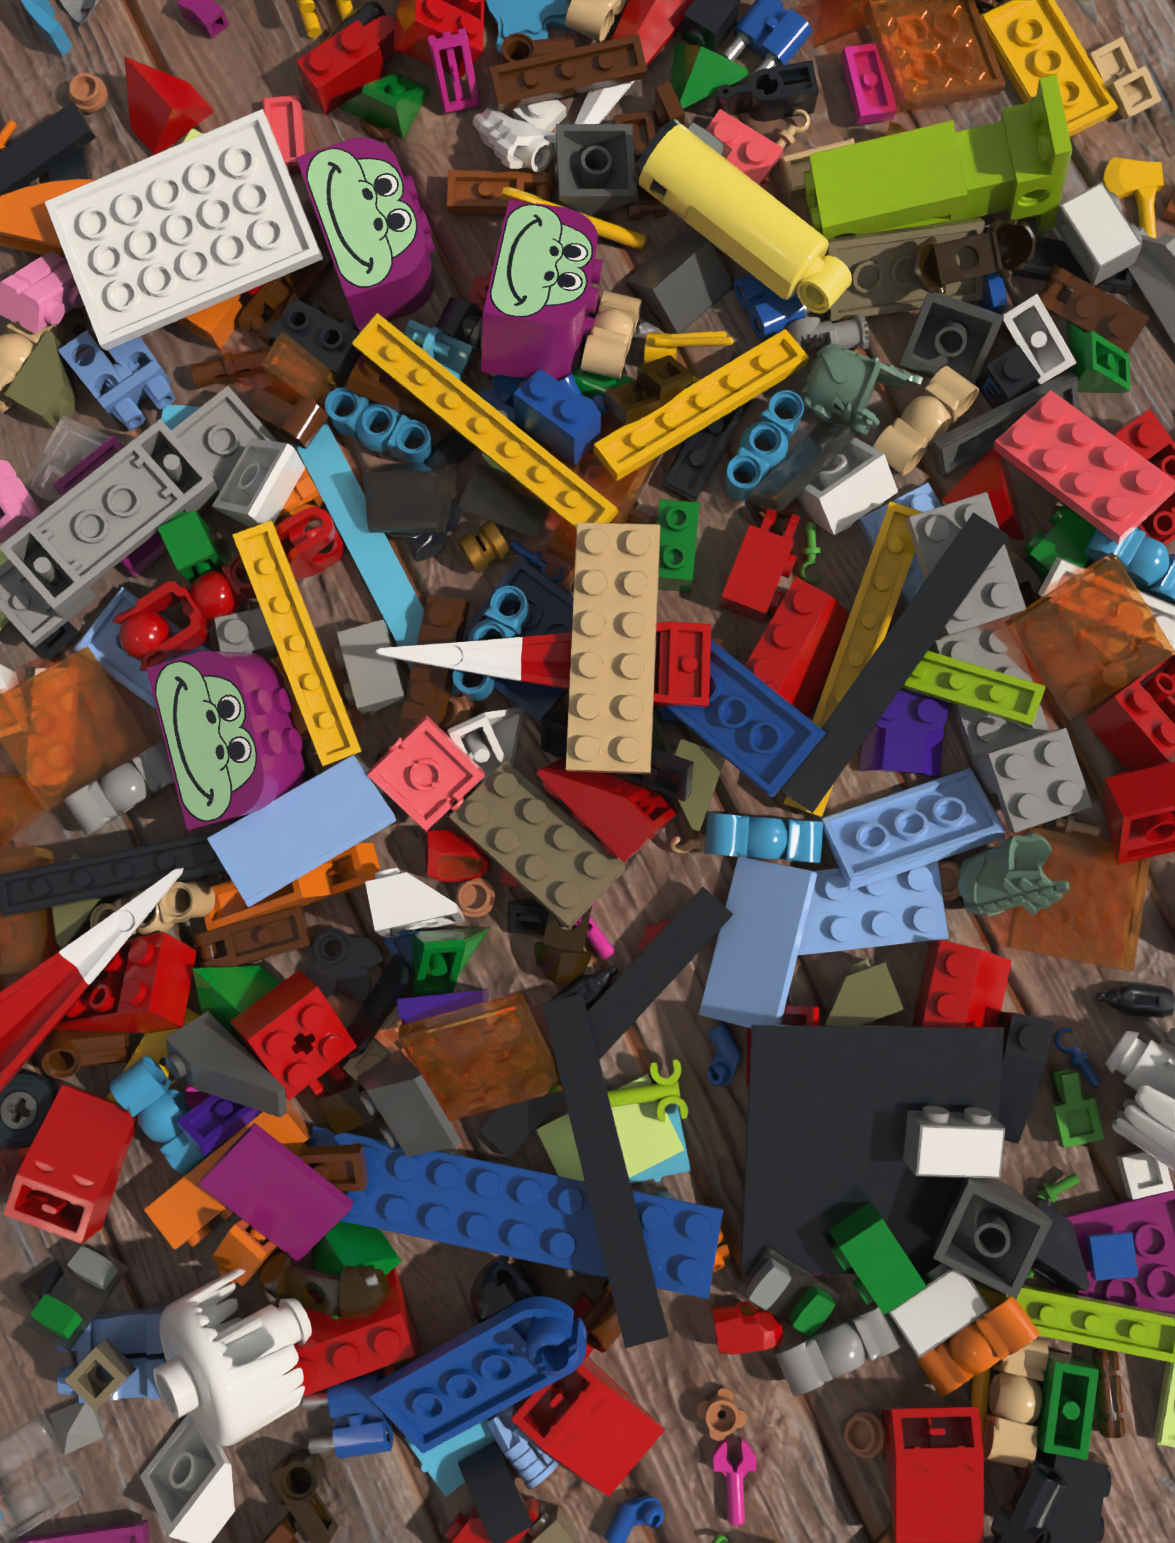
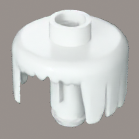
(1151, 1116)
(230, 1370)

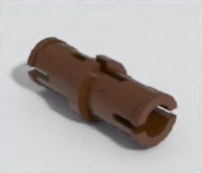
(228, 368)

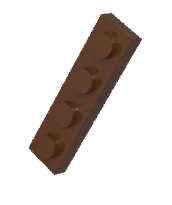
(568, 72)
(431, 685)

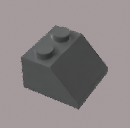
(406, 1106)
(992, 1234)

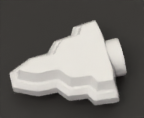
(516, 141)

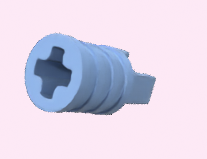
(523, 1453)

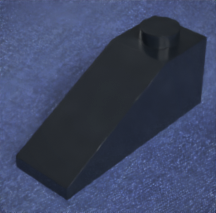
(1023, 1064)

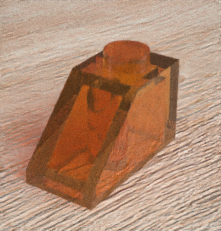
(297, 371)

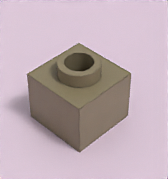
(89, 1380)
(552, 1528)

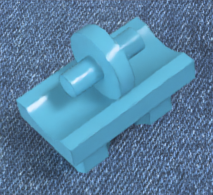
(446, 350)

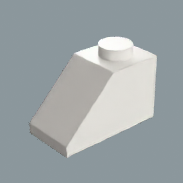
(1039, 338)

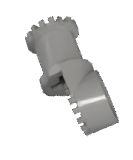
(812, 333)

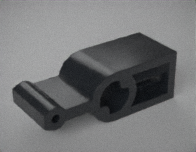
(772, 93)

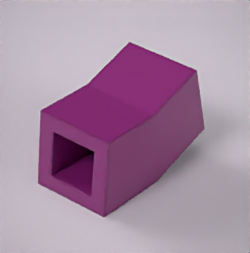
(204, 14)

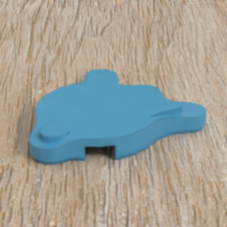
(527, 17)

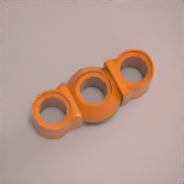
(979, 1346)

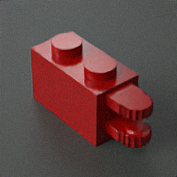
(347, 62)
(758, 569)

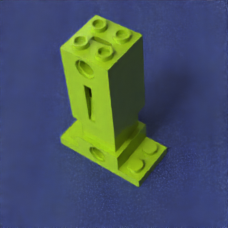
(946, 174)

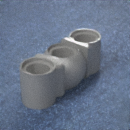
(121, 789)
(838, 1349)

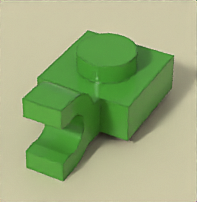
(1075, 1117)

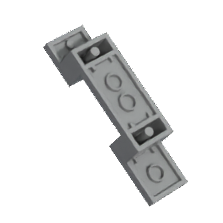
(118, 511)
(1025, 766)

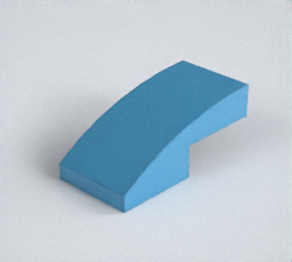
(42, 16)

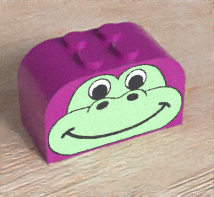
(371, 227)
(540, 292)
(226, 734)

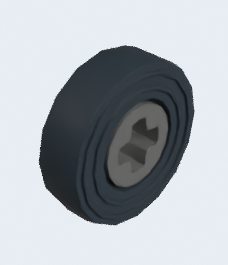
(39, 1097)

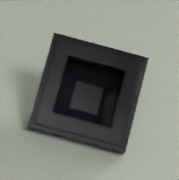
(526, 917)
(42, 1282)

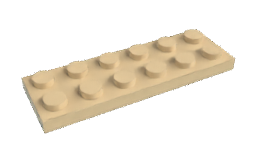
(613, 648)

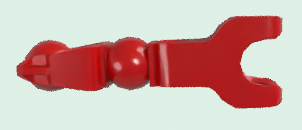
(217, 593)

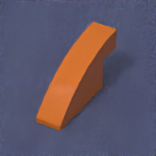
(25, 218)
(333, 878)

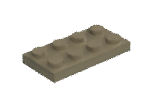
(881, 264)
(537, 844)

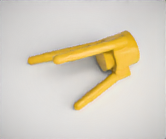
(664, 344)

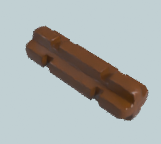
(1108, 1393)

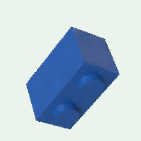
(557, 416)

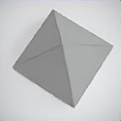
(76, 1426)

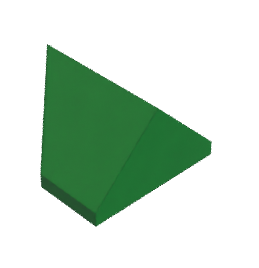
(700, 72)
(389, 102)
(1099, 364)
(441, 957)
(231, 990)
(354, 1246)

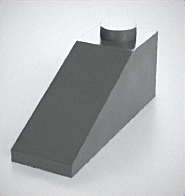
(222, 1067)

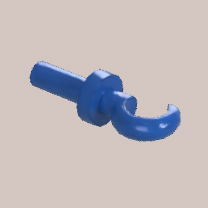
(534, 559)
(1078, 1058)

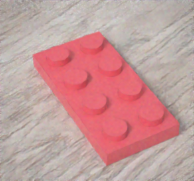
(1085, 466)

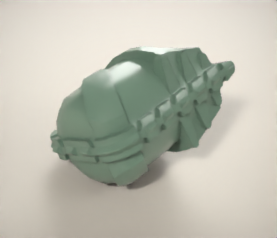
(848, 382)
(994, 884)

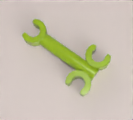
(664, 1090)

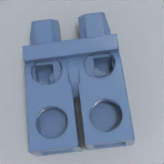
(125, 382)
(135, 1336)

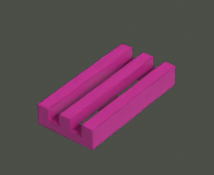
(449, 42)

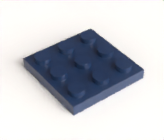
(550, 614)

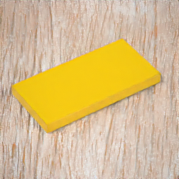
(1037, 42)

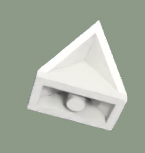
(490, 738)

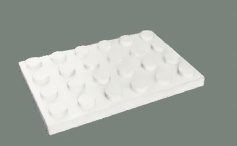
(183, 230)

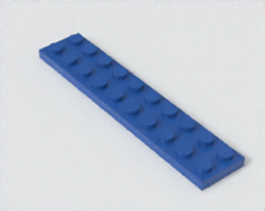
(521, 1213)

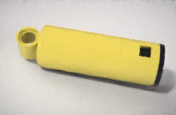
(740, 218)

